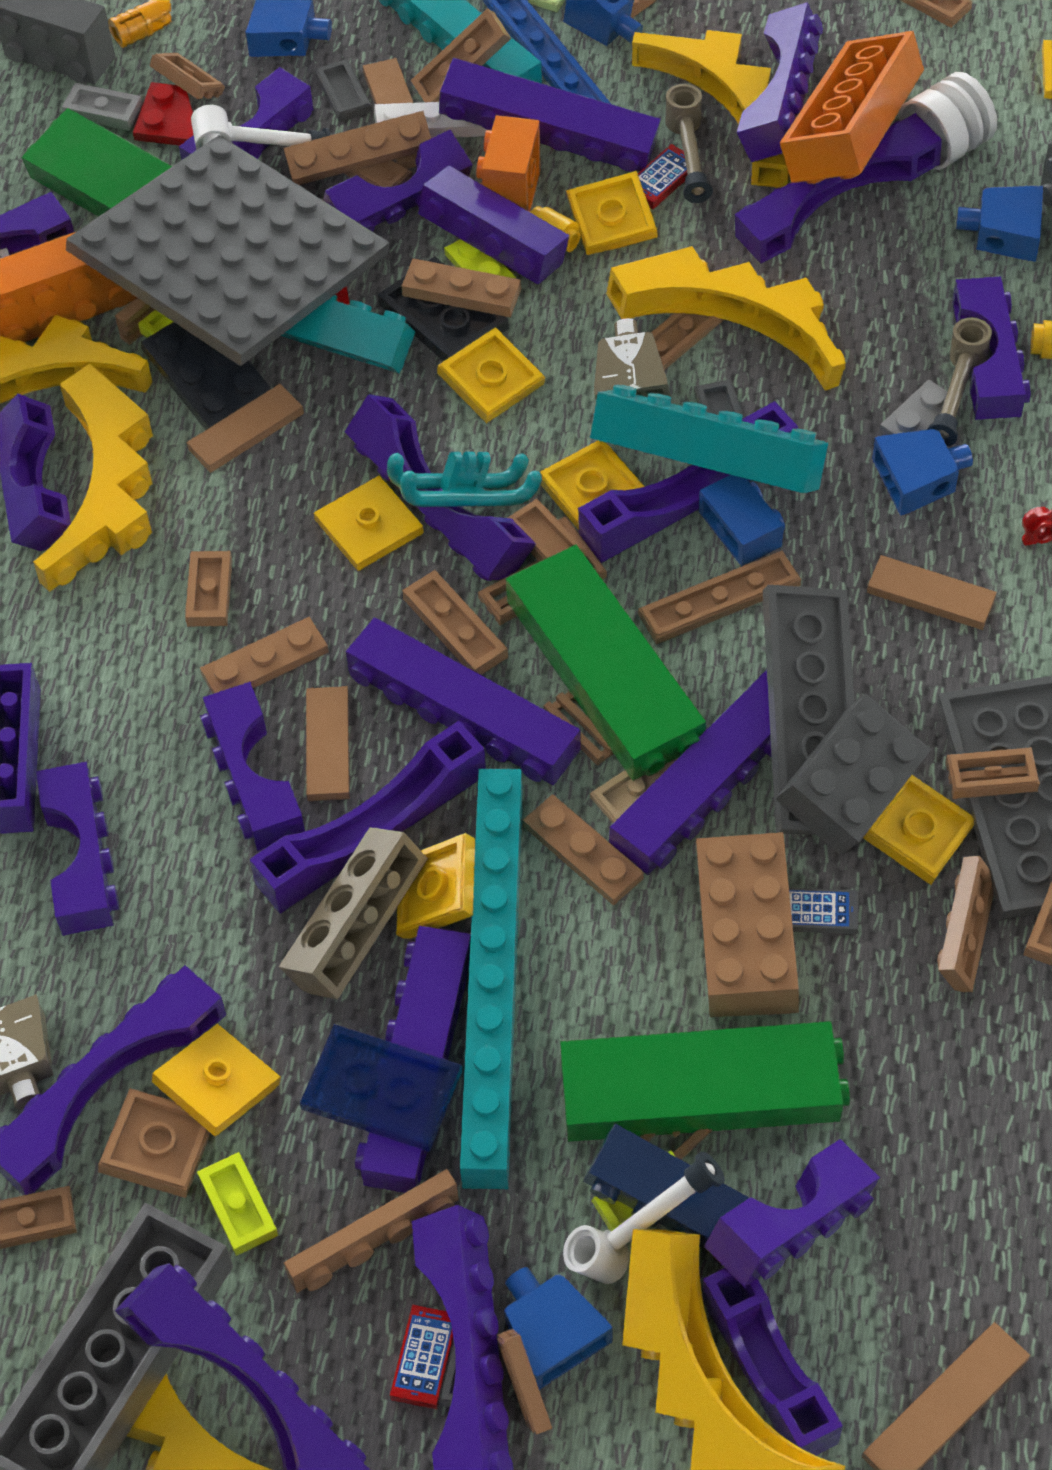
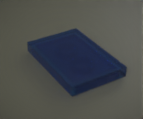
(381, 1087)

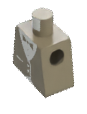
(630, 361)
(23, 1050)

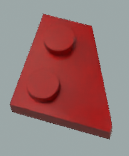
(164, 116)

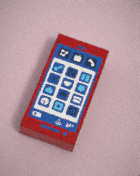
(663, 175)
(423, 1358)

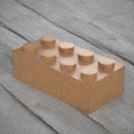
(747, 925)

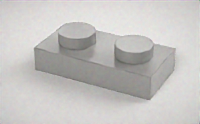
(104, 106)
(916, 411)

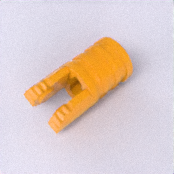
(140, 22)

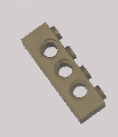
(353, 913)

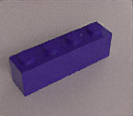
(493, 224)
(18, 746)

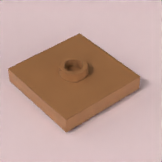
(154, 1144)

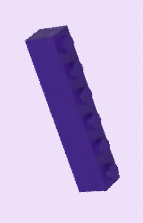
(565, 118)
(452, 693)
(696, 783)
(427, 1023)

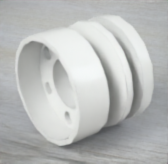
(957, 112)

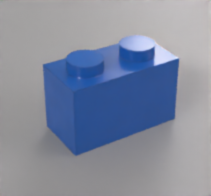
(741, 518)

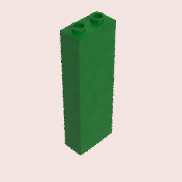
(89, 163)
(605, 662)
(703, 1080)

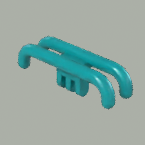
(465, 482)

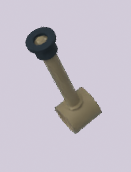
(684, 118)
(968, 349)

